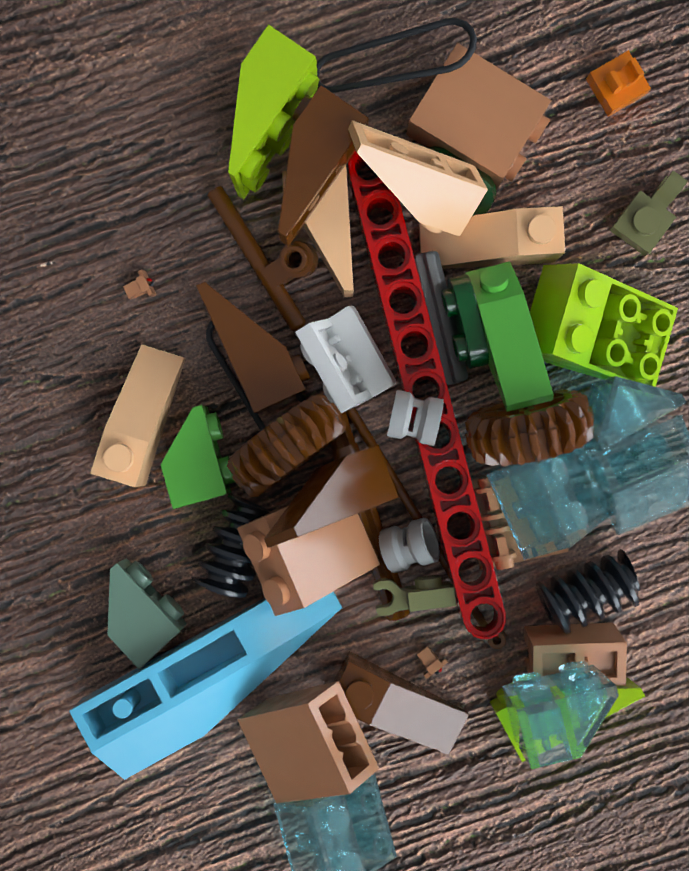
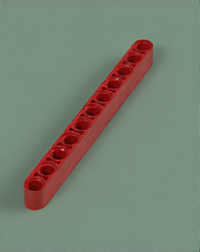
(417, 323)

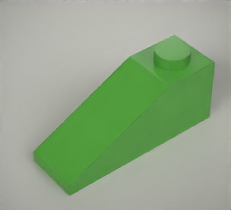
(510, 337)

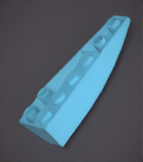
(192, 685)

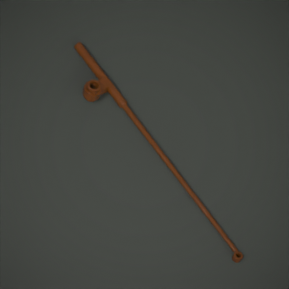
(273, 278)

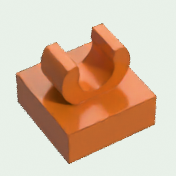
(618, 83)

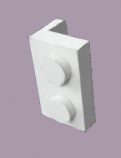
(345, 359)

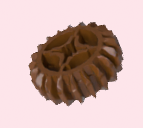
(531, 431)
(286, 445)

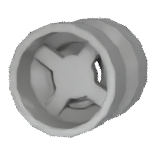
(426, 418)
(409, 545)

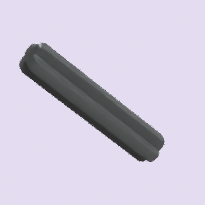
(443, 327)

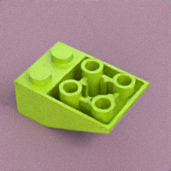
(269, 89)
(600, 324)

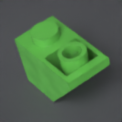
(194, 461)

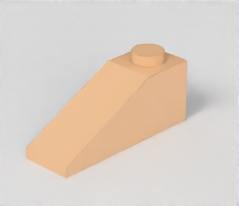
(429, 184)
(330, 232)
(501, 237)
(138, 418)

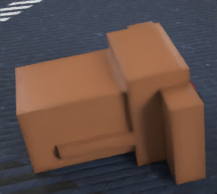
(140, 286)
(431, 661)

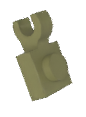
(646, 217)
(426, 594)

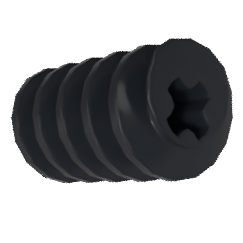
(230, 558)
(590, 592)

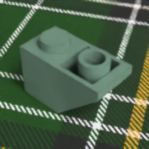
(138, 615)

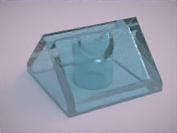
(625, 407)

